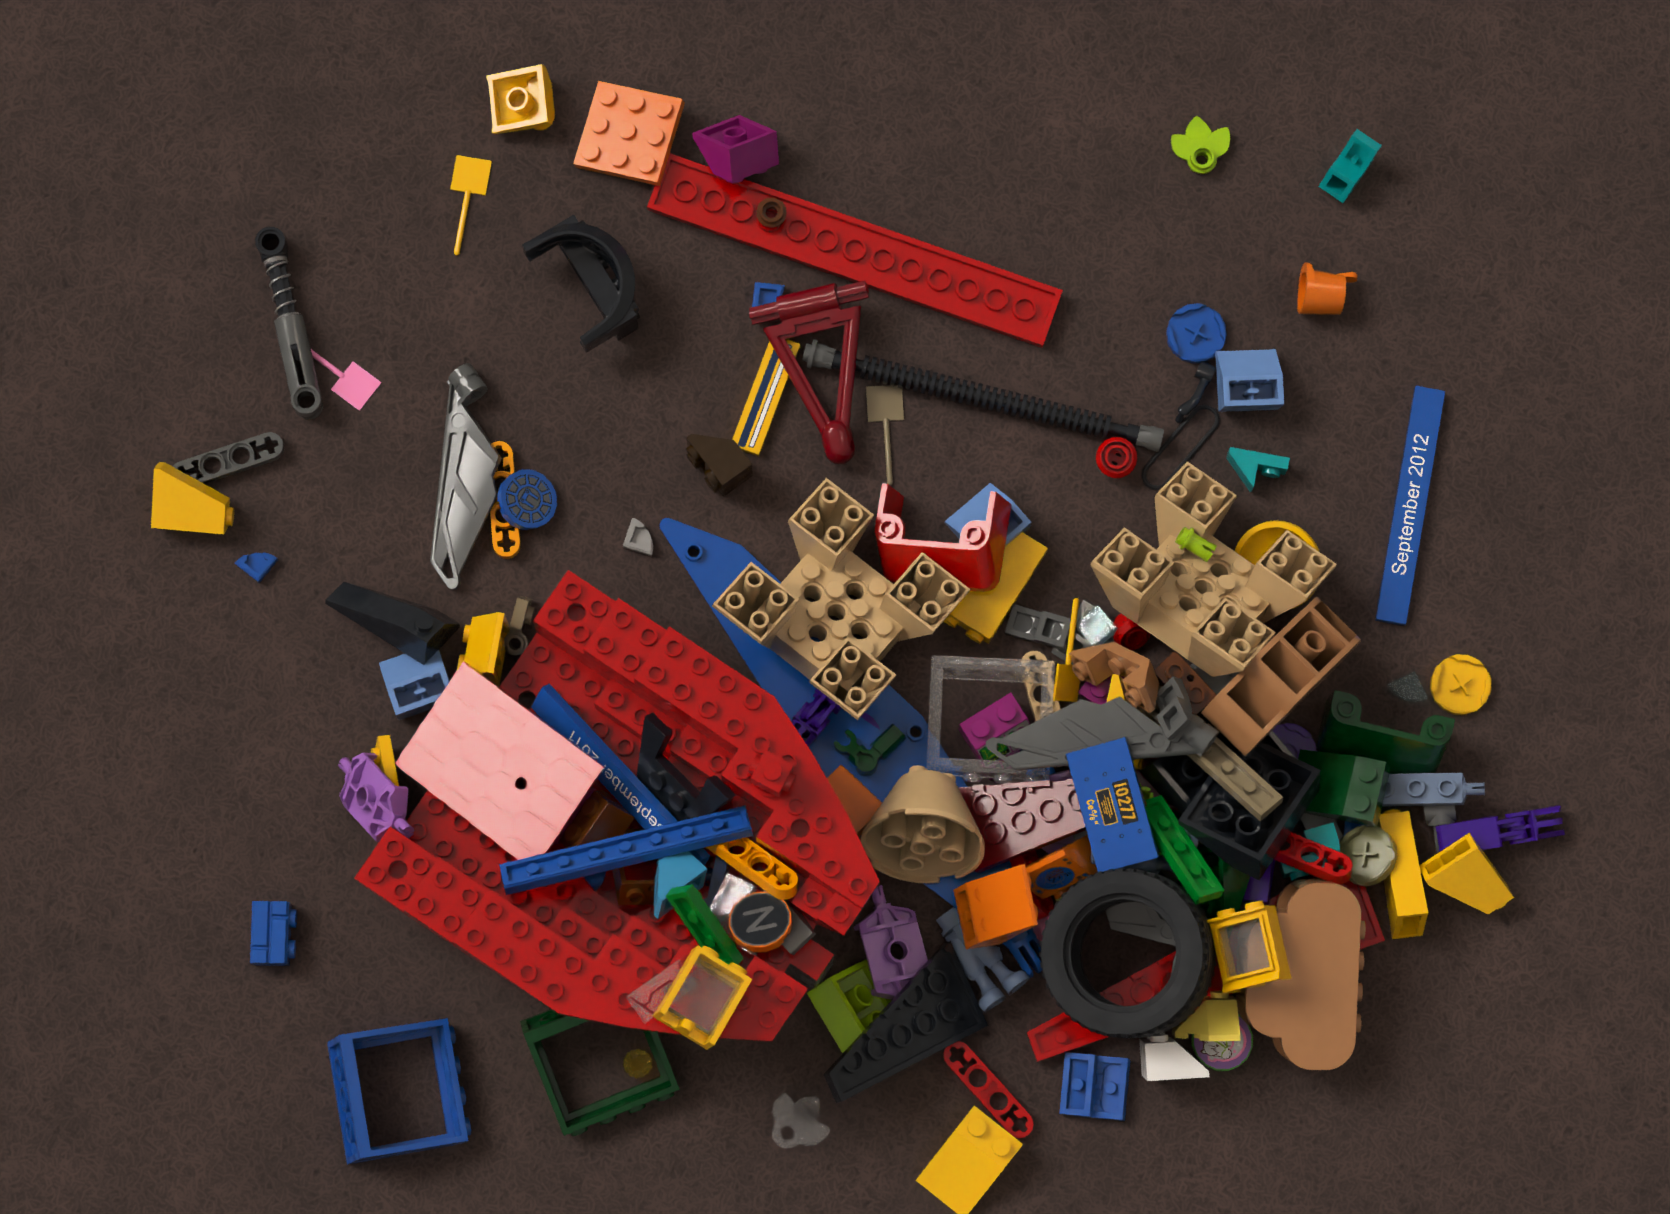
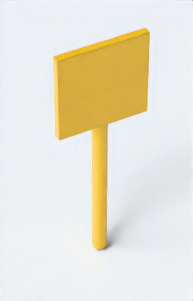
(469, 176)
(1066, 682)

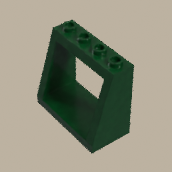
(606, 1109)

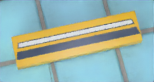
(762, 401)

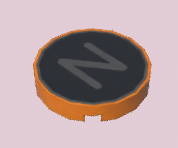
(760, 922)

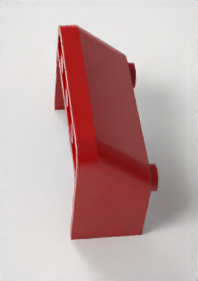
(973, 560)

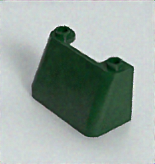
(1404, 752)

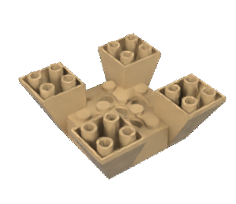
(828, 571)
(1200, 607)

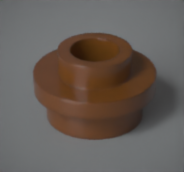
(771, 203)

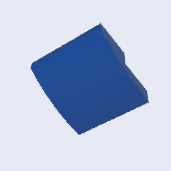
(1094, 1086)

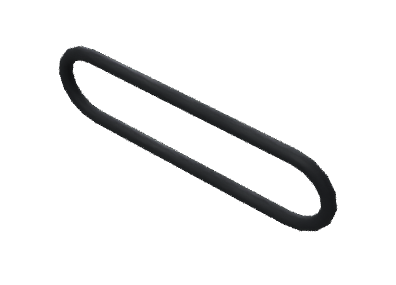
(1170, 439)

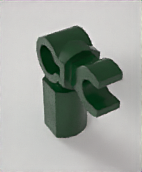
(867, 760)

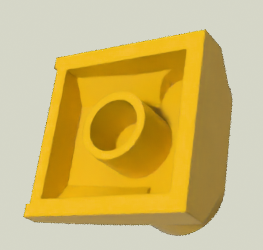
(521, 99)

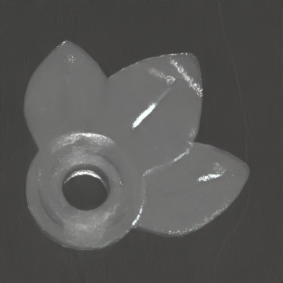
(801, 1119)

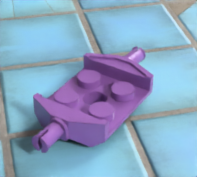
(373, 797)
(878, 932)

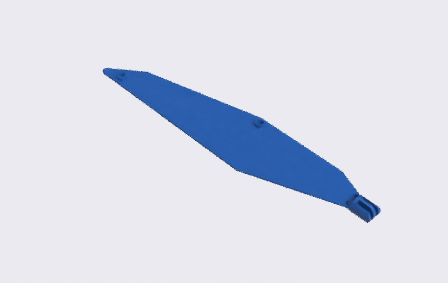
(713, 572)

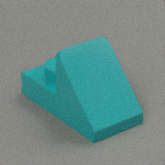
(1248, 462)

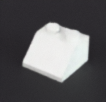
(1167, 1060)

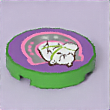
(1224, 1054)

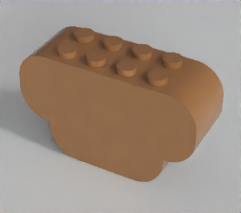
(1281, 676)
(1316, 1011)

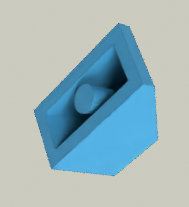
(675, 872)

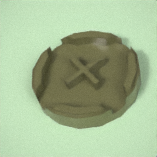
(1371, 854)

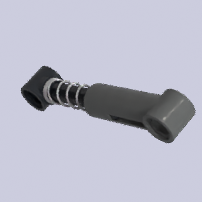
(290, 326)

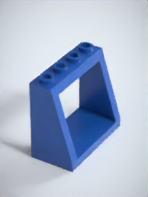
(350, 1097)

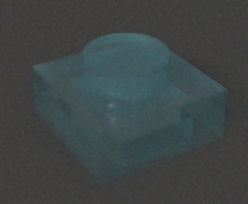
(1097, 626)

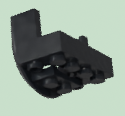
(610, 296)

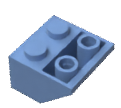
(1249, 380)
(977, 510)
(412, 685)

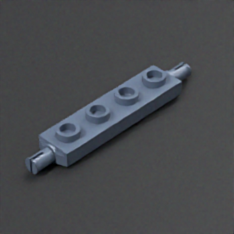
(1429, 789)

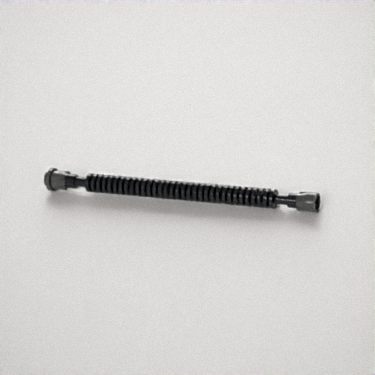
(1148, 437)

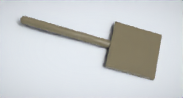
(885, 405)

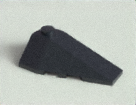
(402, 623)

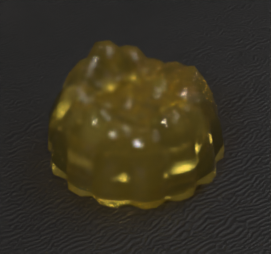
(637, 1063)

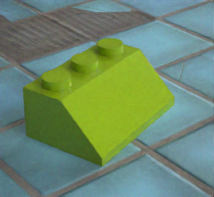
(847, 1003)

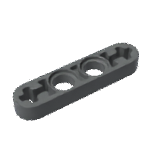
(225, 456)

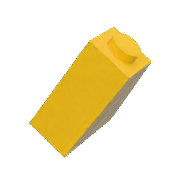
(187, 504)
(1467, 876)

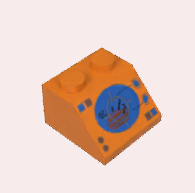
(1061, 869)

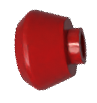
(1107, 454)
(1129, 633)

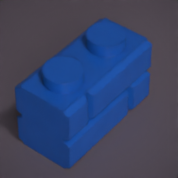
(272, 933)

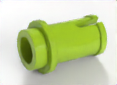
(1195, 544)

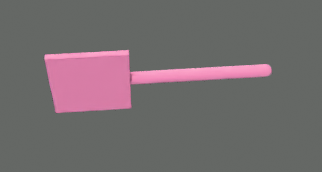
(353, 385)

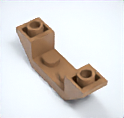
(1101, 661)

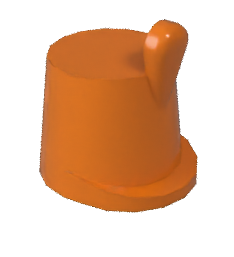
(1322, 291)

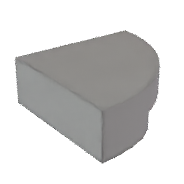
(638, 538)

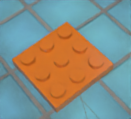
(629, 133)

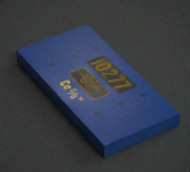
(1112, 805)

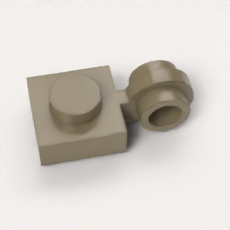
(522, 615)

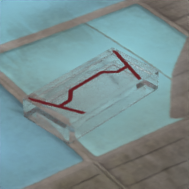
(650, 995)

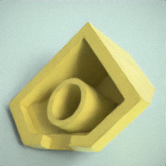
(1212, 1020)

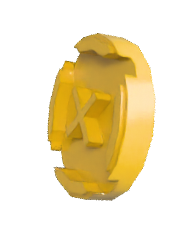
(1460, 684)

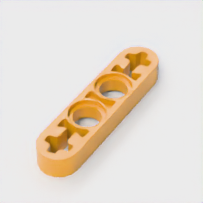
(514, 536)
(764, 879)

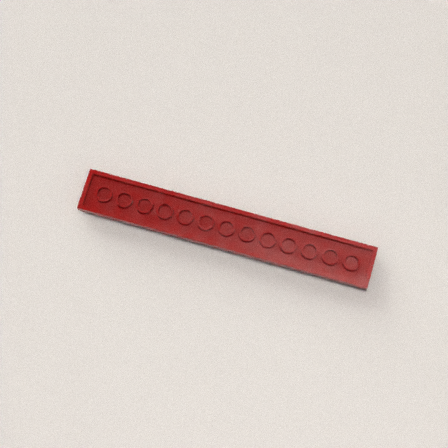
(859, 252)

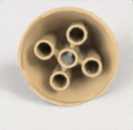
(924, 830)

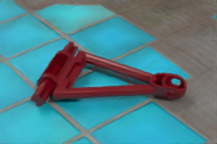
(809, 313)

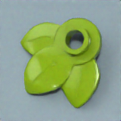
(1201, 141)

